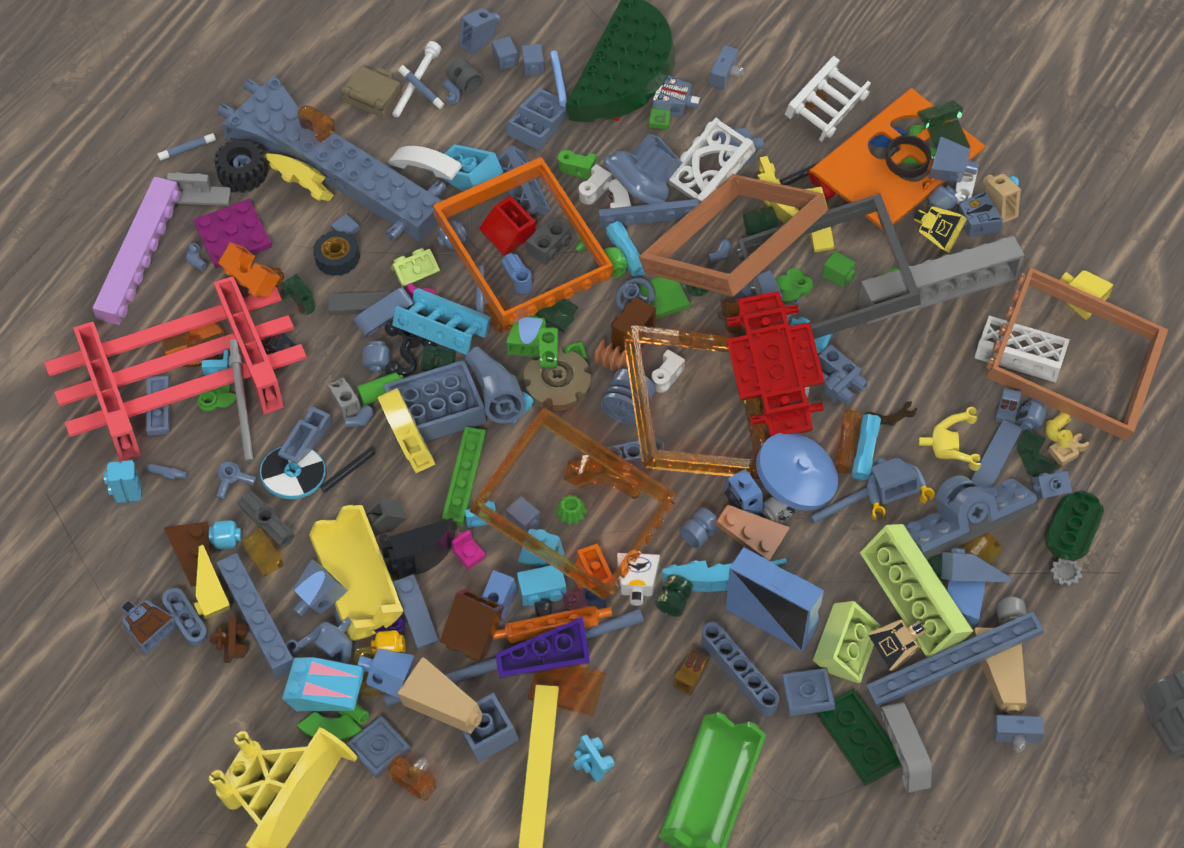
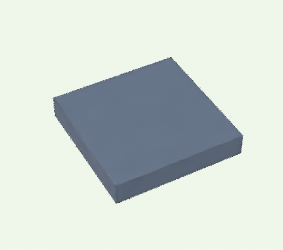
(808, 692)
(378, 746)

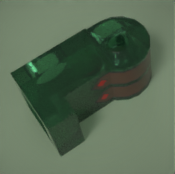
(300, 293)

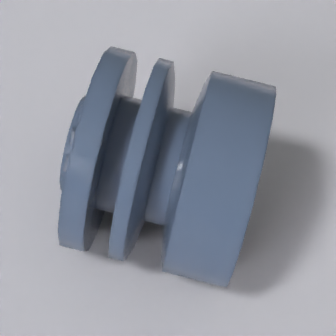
(619, 400)

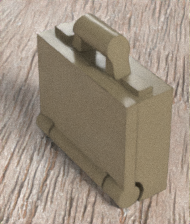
(372, 90)

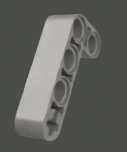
(908, 747)

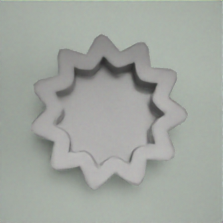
(1066, 572)

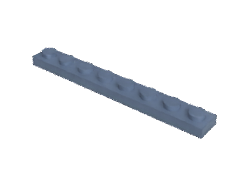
(955, 659)

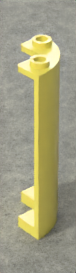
(353, 557)

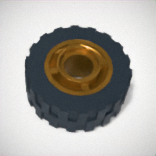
(336, 253)

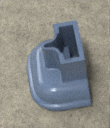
(645, 170)

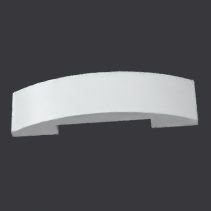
(426, 158)

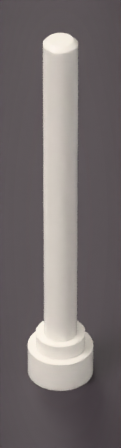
(432, 51)

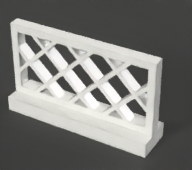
(1018, 358)

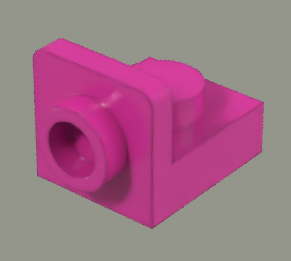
(467, 550)

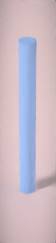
(558, 78)

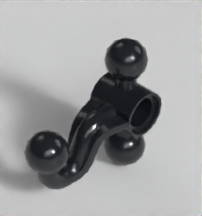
(408, 342)

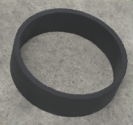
(912, 140)

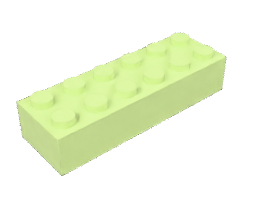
(915, 589)

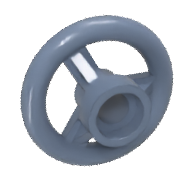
(630, 288)

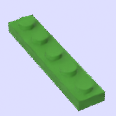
(464, 475)

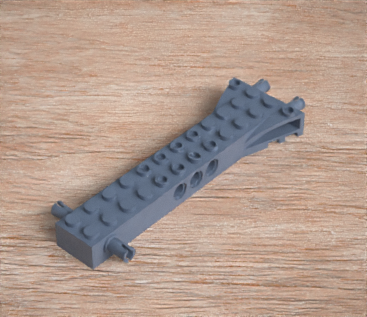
(273, 123)

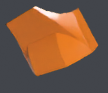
(594, 563)

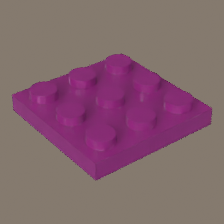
(235, 225)

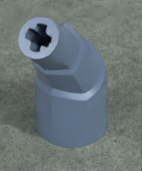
(500, 389)

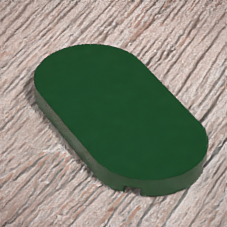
(1074, 525)

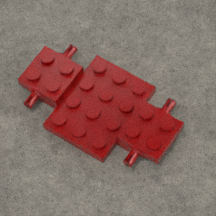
(775, 363)

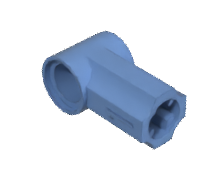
(518, 273)

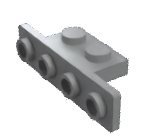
(198, 191)

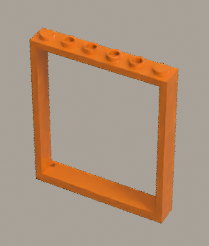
(497, 186)

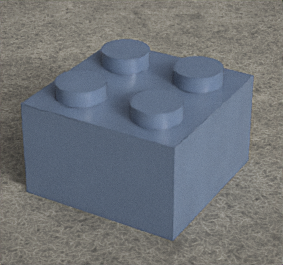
(493, 732)

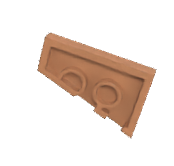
(752, 531)

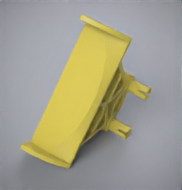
(294, 796)

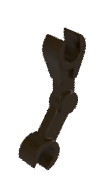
(894, 418)

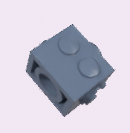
(1051, 484)

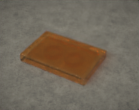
(577, 685)

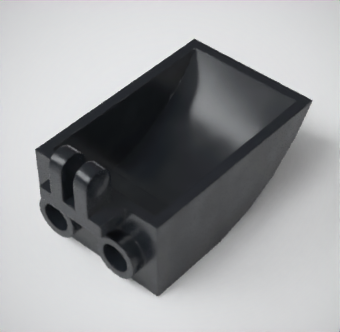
(419, 548)

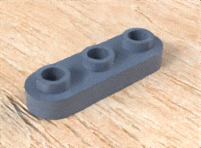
(184, 609)

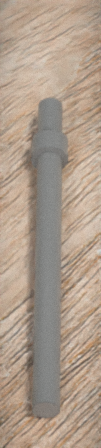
(236, 362)

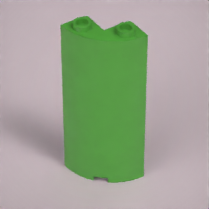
(712, 783)

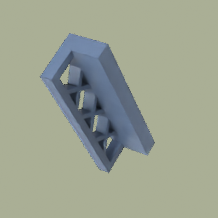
(531, 190)

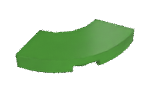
(342, 728)

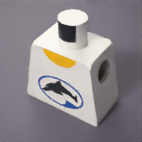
(641, 577)

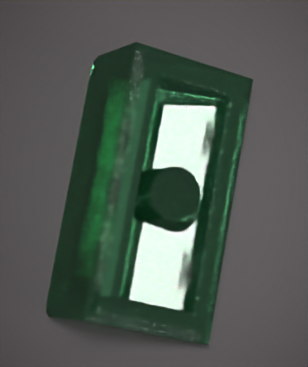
(939, 113)

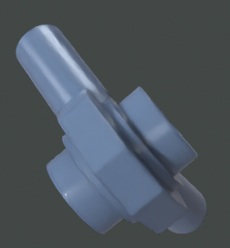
(229, 474)

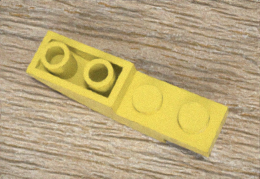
(302, 173)
(767, 173)
(406, 430)

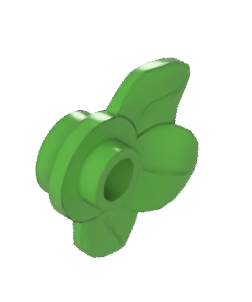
(792, 285)
(219, 398)

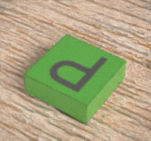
(659, 118)

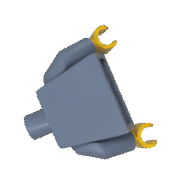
(894, 481)

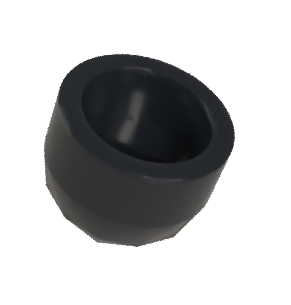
(542, 608)

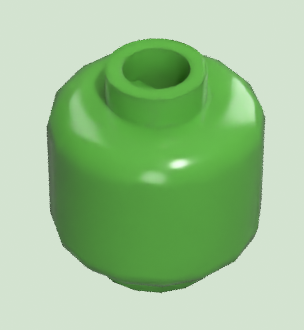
(617, 259)

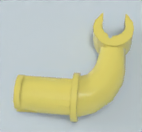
(1054, 432)

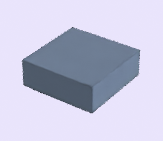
(345, 224)

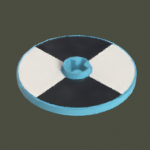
(281, 482)

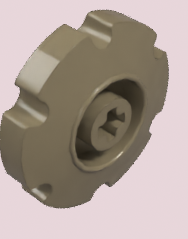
(560, 385)

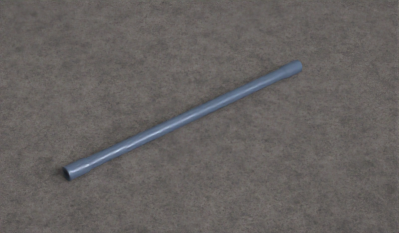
(624, 621)

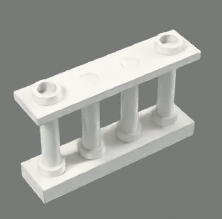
(819, 82)

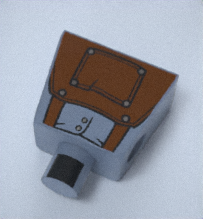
(147, 624)

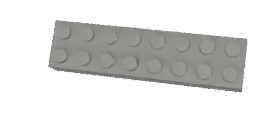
(948, 276)

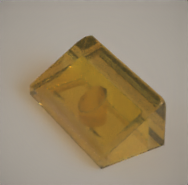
(262, 552)

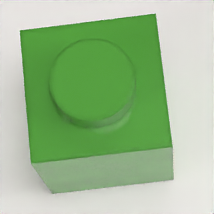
(839, 269)

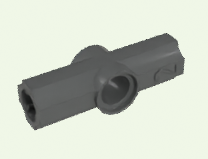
(259, 511)

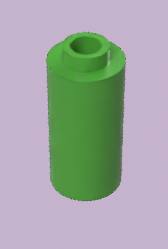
(372, 390)

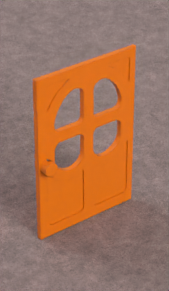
(858, 174)

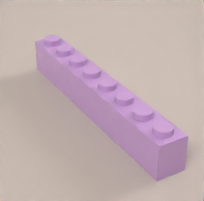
(136, 251)

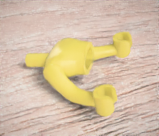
(946, 443)

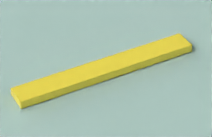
(539, 767)

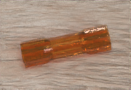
(848, 439)

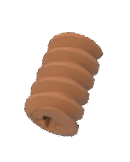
(610, 358)

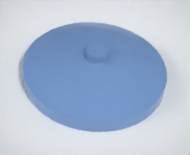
(797, 471)

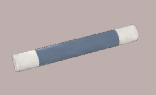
(421, 87)
(186, 147)

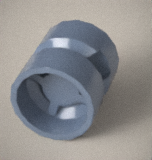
(698, 530)

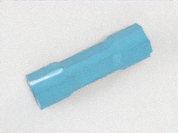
(620, 238)
(866, 445)

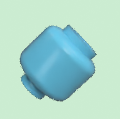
(224, 534)

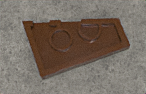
(186, 543)

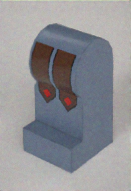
(1008, 405)

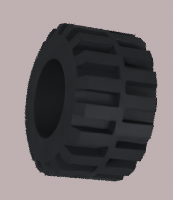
(240, 177)

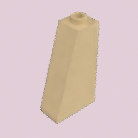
(1006, 677)
(438, 697)

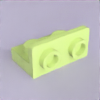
(416, 267)

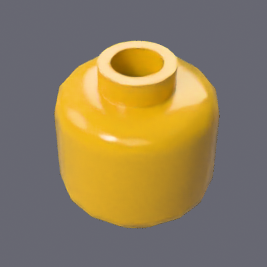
(389, 641)

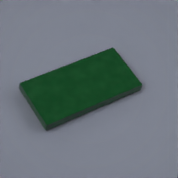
(860, 738)

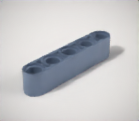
(740, 678)

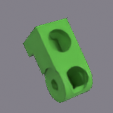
(576, 164)
(548, 347)

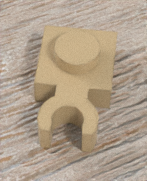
(1065, 455)

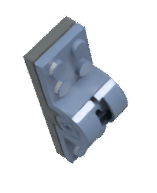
(969, 512)

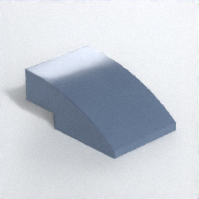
(537, 119)

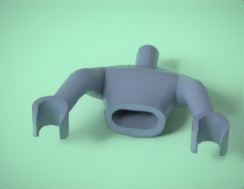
(328, 639)

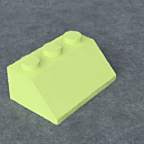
(845, 641)

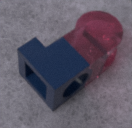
(582, 598)

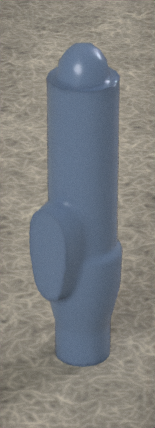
(169, 473)

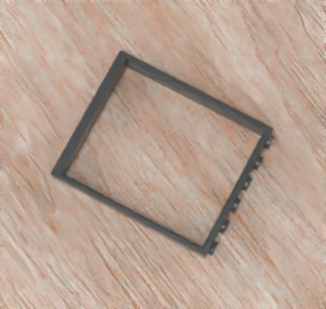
(833, 217)

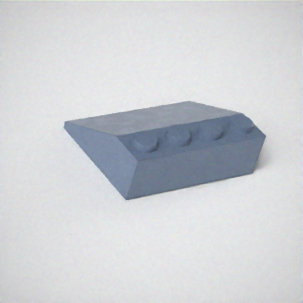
(441, 400)

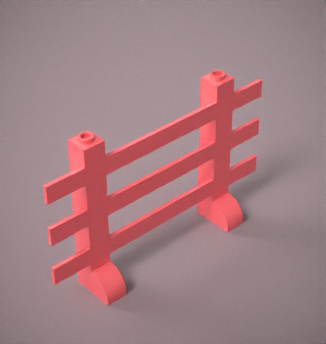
(106, 384)

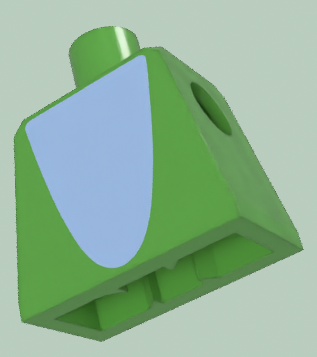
(525, 336)

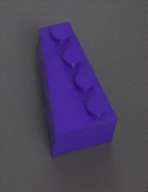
(553, 650)

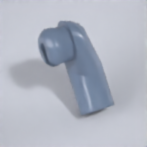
(454, 92)
(722, 253)
(192, 257)
(361, 418)

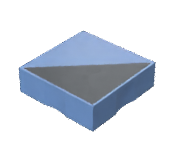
(773, 599)

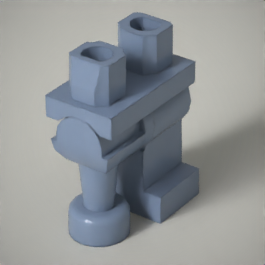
(842, 376)

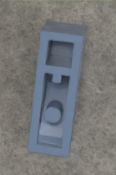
(968, 567)
(415, 612)

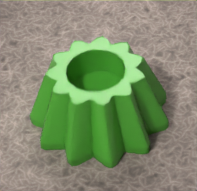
(571, 510)

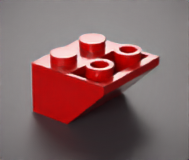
(508, 226)

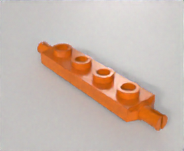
(530, 628)

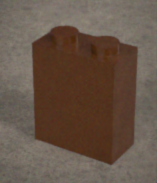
(471, 624)

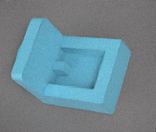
(213, 366)

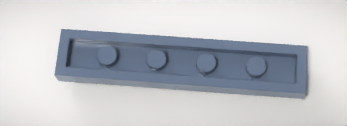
(646, 213)

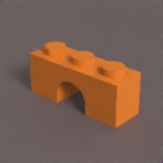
(258, 279)

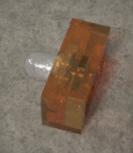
(412, 776)

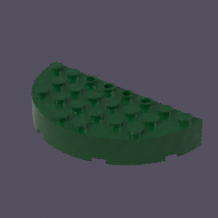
(626, 64)

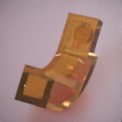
(586, 471)

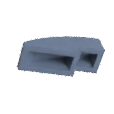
(305, 435)

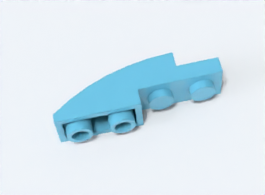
(702, 577)

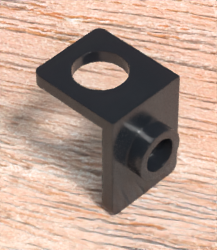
(276, 343)

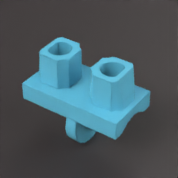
(590, 760)

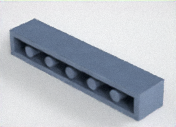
(255, 616)

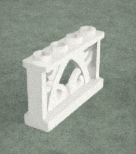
(699, 148)

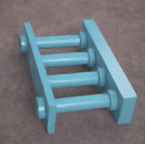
(446, 311)

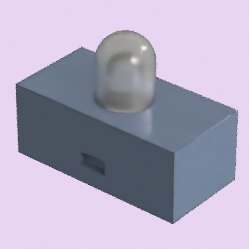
(725, 68)
(1018, 730)

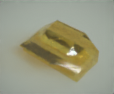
(984, 547)

